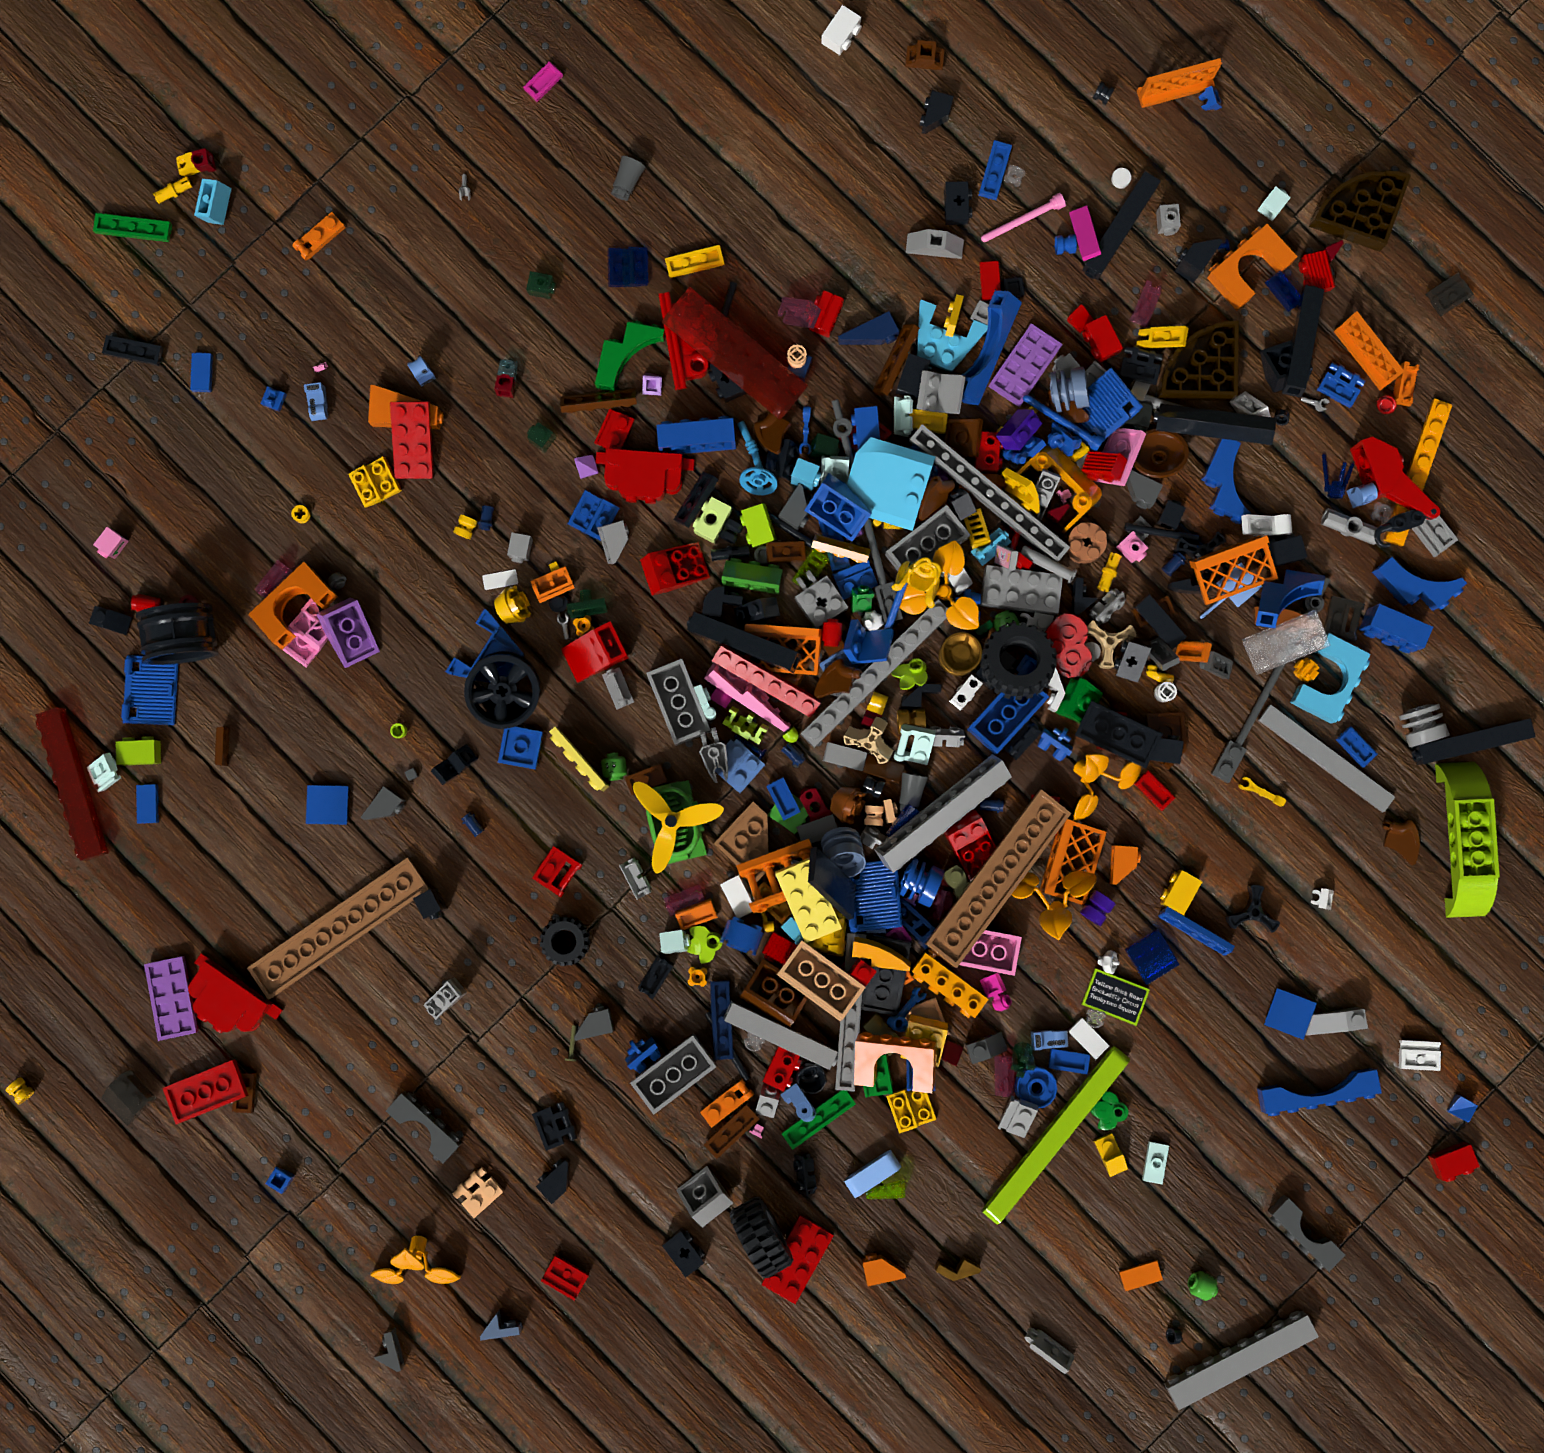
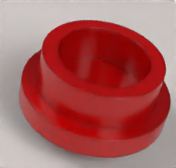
(1386, 404)

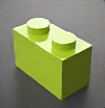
(758, 525)
(138, 752)

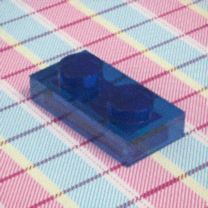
(1283, 291)

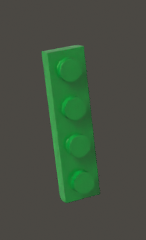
(132, 227)
(825, 1114)

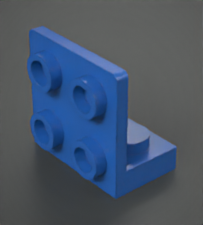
(867, 646)

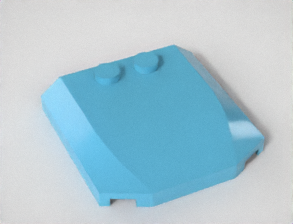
(890, 481)

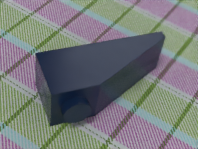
(874, 332)
(915, 924)

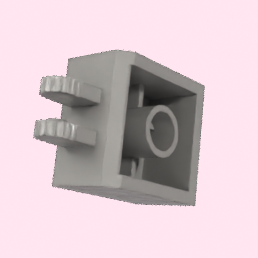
(819, 590)

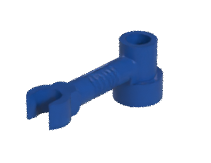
(899, 1022)

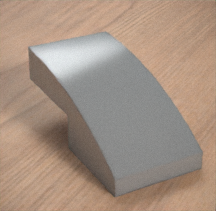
(844, 756)

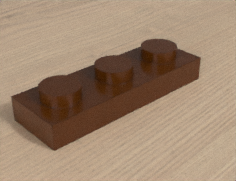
(731, 1131)

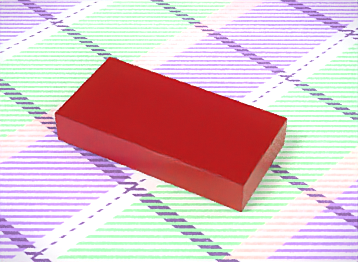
(989, 279)
(1154, 790)

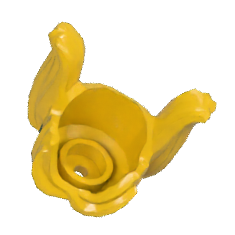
(920, 575)

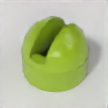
(396, 732)
(791, 735)

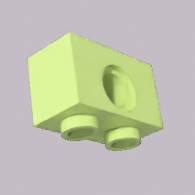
(711, 531)

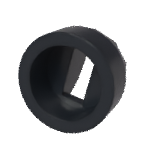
(1282, 421)
(1170, 1336)

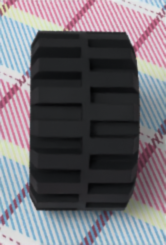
(548, 945)

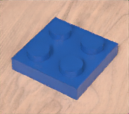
(520, 747)

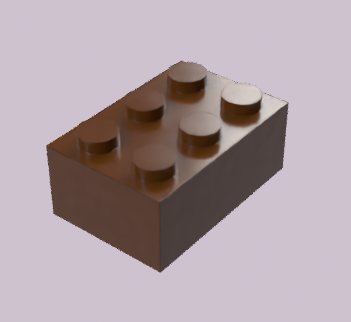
(773, 995)

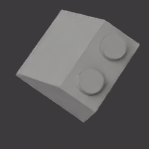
(704, 1196)

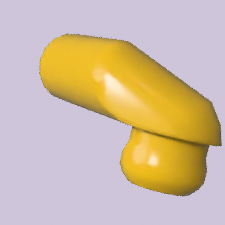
(1158, 676)

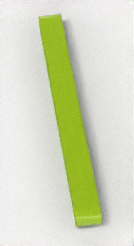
(1055, 1135)

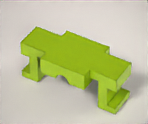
(741, 729)

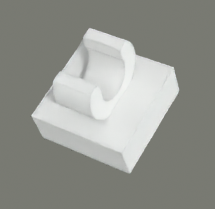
(1325, 898)

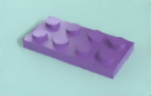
(1025, 365)
(170, 998)

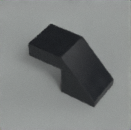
(914, 698)
(454, 765)

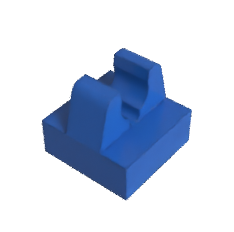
(1213, 99)
(273, 399)

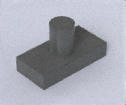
(1162, 654)
(1218, 665)

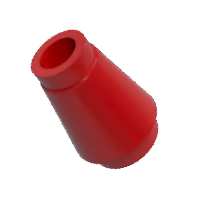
(141, 602)

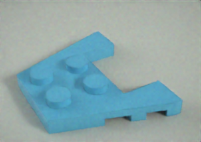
(940, 349)

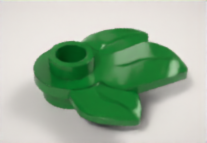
(1106, 1111)

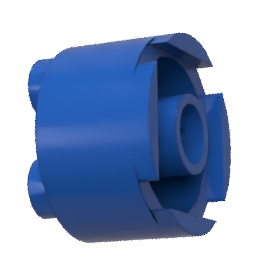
(742, 936)

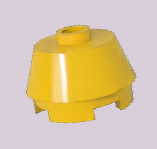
(512, 605)

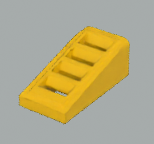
(980, 542)

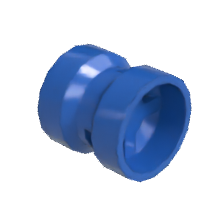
(1065, 244)

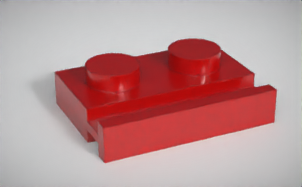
(614, 430)
(565, 1277)

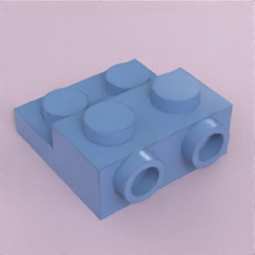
(742, 765)

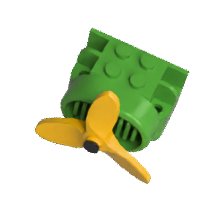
(675, 821)

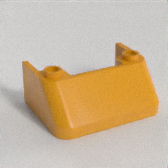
(1087, 491)

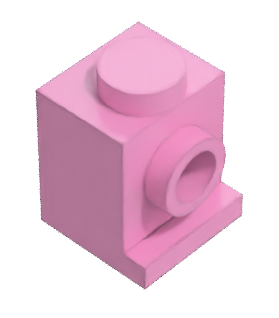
(1125, 548)

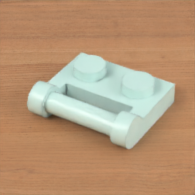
(921, 744)

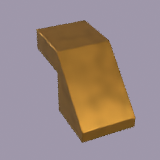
(780, 911)
(964, 1269)

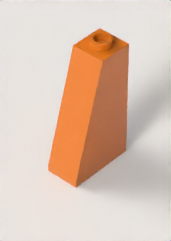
(380, 408)

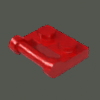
(551, 868)

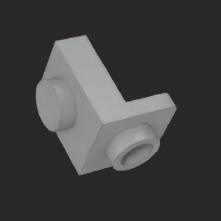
(768, 1101)

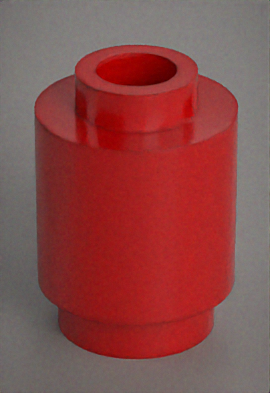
(832, 633)

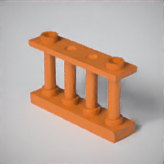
(767, 863)

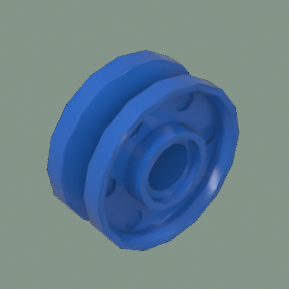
(1047, 1090)

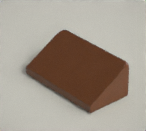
(888, 771)

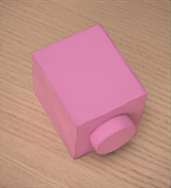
(110, 543)

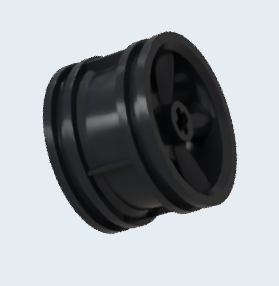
(177, 633)
(500, 717)

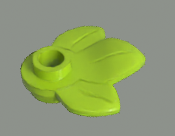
(911, 674)
(700, 943)

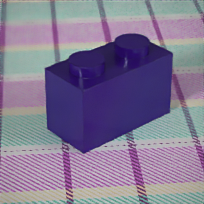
(1019, 429)

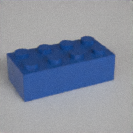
(696, 436)
(1004, 719)

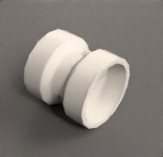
(1162, 694)

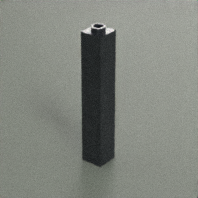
(1122, 225)
(1303, 341)
(1215, 424)
(743, 642)
(1473, 742)

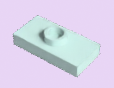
(1155, 1162)

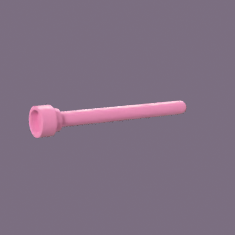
(1057, 202)

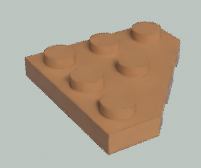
(746, 837)

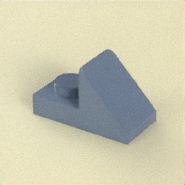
(497, 1330)

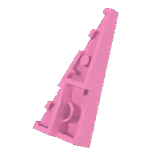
(746, 694)

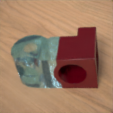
(506, 378)

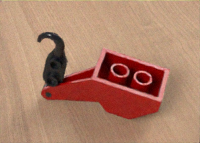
(1383, 466)

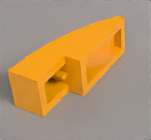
(880, 955)

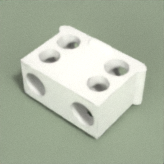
(966, 692)

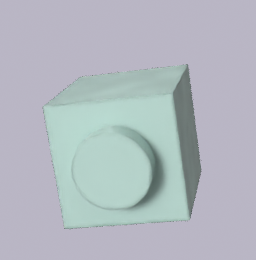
(1274, 203)
(674, 942)

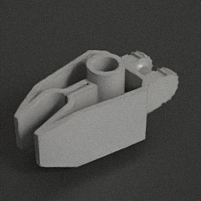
(712, 752)

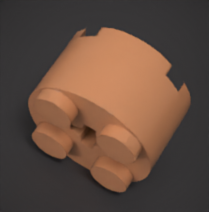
(1096, 539)

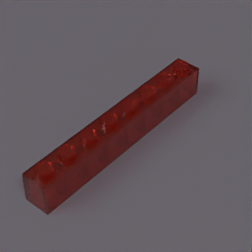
(71, 784)

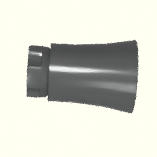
(627, 177)
(911, 790)

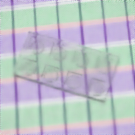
(1286, 642)

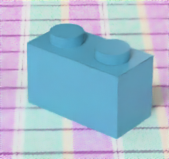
(212, 201)
(806, 474)

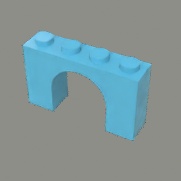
(1352, 663)

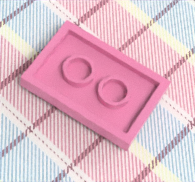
(1128, 444)

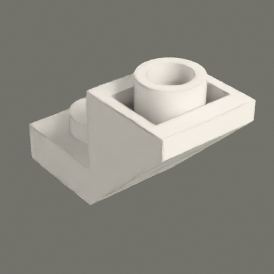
(1055, 699)

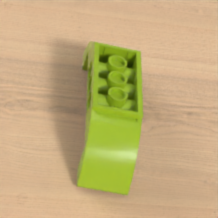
(1470, 839)

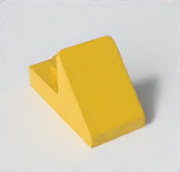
(1110, 1154)

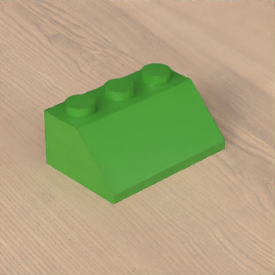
(752, 576)

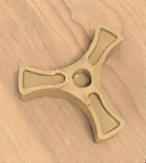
(1108, 642)
(870, 740)

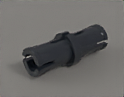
(730, 552)

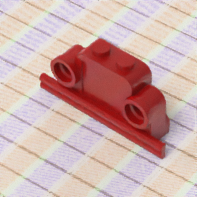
(684, 360)
(643, 473)
(227, 1000)

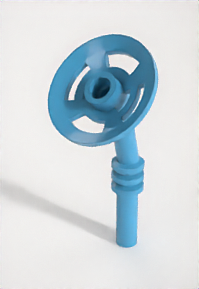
(760, 475)

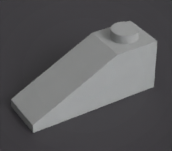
(1338, 1021)

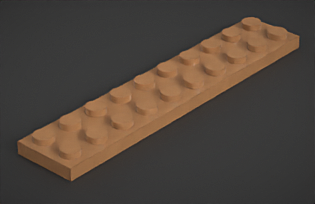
(997, 878)
(338, 928)

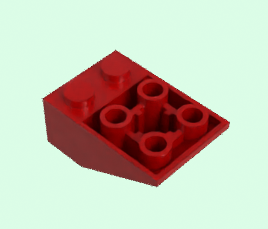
(674, 568)
(594, 652)
(970, 842)

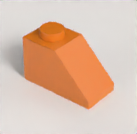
(1123, 861)
(880, 1270)

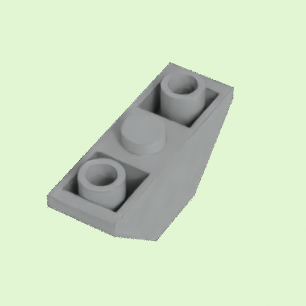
(935, 243)
(1045, 488)
(445, 998)

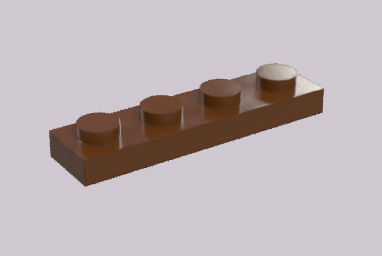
(895, 360)
(598, 400)

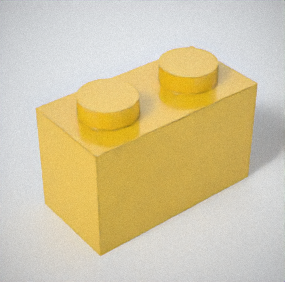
(1180, 891)

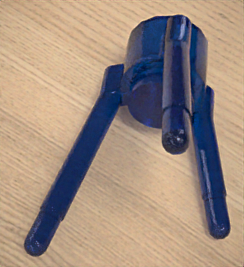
(1337, 488)

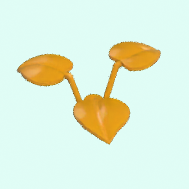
(963, 612)
(1089, 771)
(1056, 918)
(410, 1260)

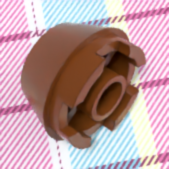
(847, 803)

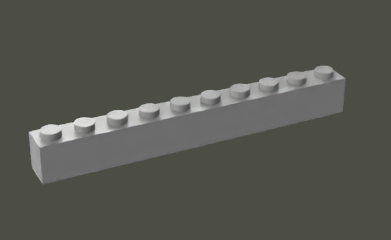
(989, 494)
(875, 674)

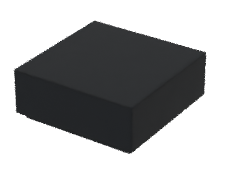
(1014, 286)

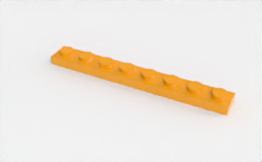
(1423, 457)

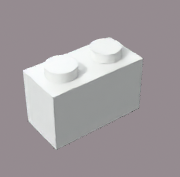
(841, 30)

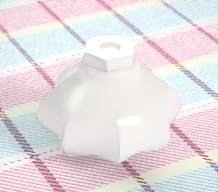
(872, 621)
(1109, 962)

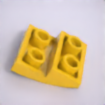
(375, 482)
(1021, 491)
(910, 1109)

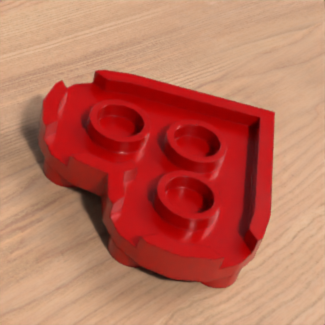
(1069, 638)

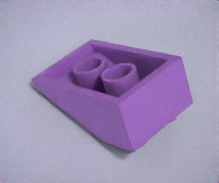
(348, 631)

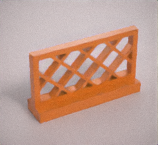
(1178, 83)
(1369, 353)
(1229, 553)
(790, 633)
(1057, 855)

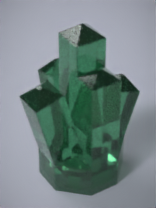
(1022, 1059)

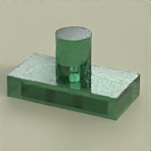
(587, 605)

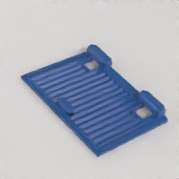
(1106, 410)
(150, 692)
(876, 899)

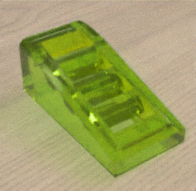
(818, 555)
(887, 1191)

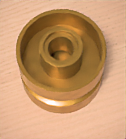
(960, 654)

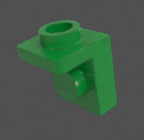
(861, 599)

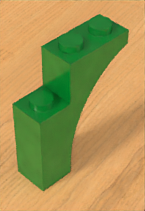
(617, 354)

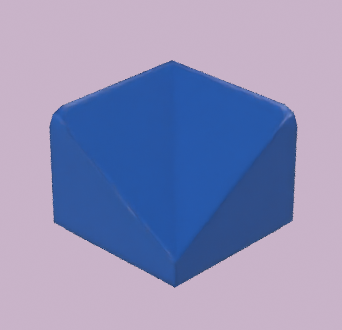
(1462, 1108)
(280, 1180)

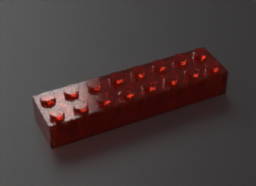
(734, 353)

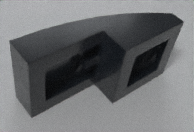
(1185, 587)

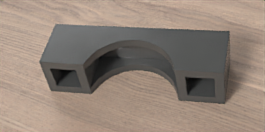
(442, 1140)
(1323, 1250)

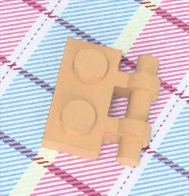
(482, 1197)

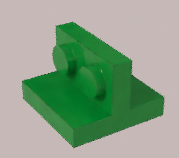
(1077, 699)

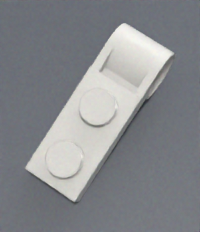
(1267, 525)

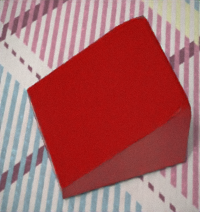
(1079, 318)

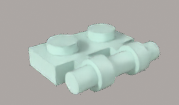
(703, 697)

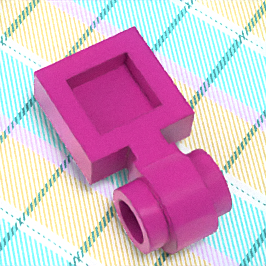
(994, 987)

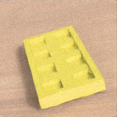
(574, 755)
(810, 909)

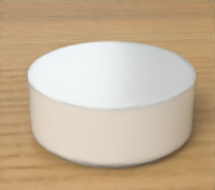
(1121, 178)

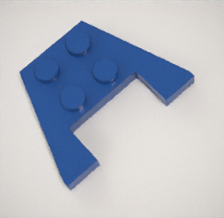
(497, 642)

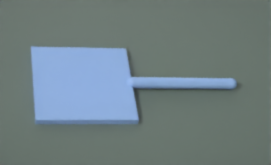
(1239, 598)

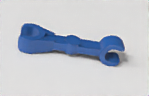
(806, 417)

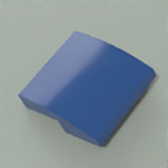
(592, 513)
(326, 805)
(1290, 1014)

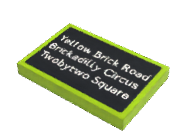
(1115, 996)

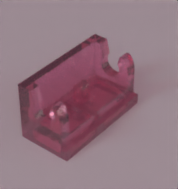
(1145, 304)
(799, 312)

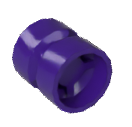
(1097, 908)

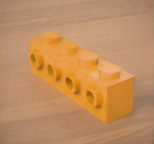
(951, 986)

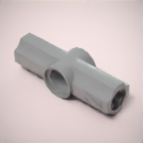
(1341, 523)

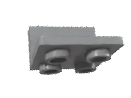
(940, 392)

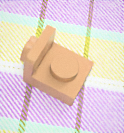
(889, 810)

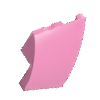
(309, 635)

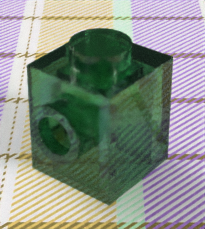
(541, 285)
(540, 436)
(823, 446)

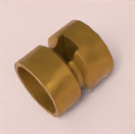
(914, 718)

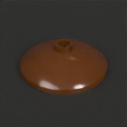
(1162, 446)

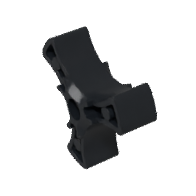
(1200, 550)
(1253, 911)

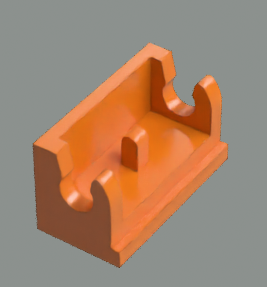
(1405, 384)
(552, 584)

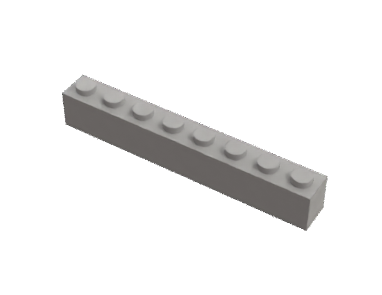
(943, 813)
(1240, 1359)

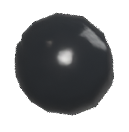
(811, 1078)

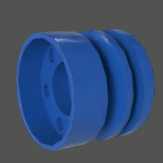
(921, 882)

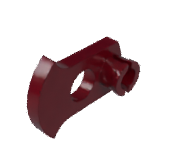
(806, 801)

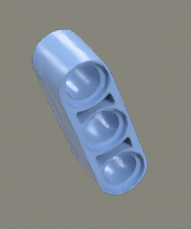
(872, 1173)

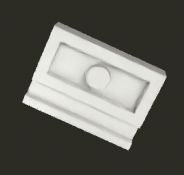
(1419, 1055)

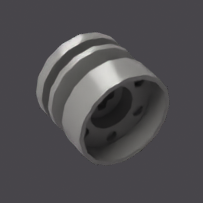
(1424, 725)

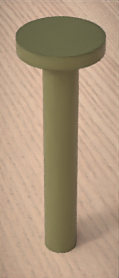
(572, 1044)

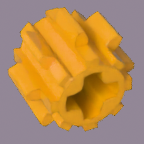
(1306, 670)

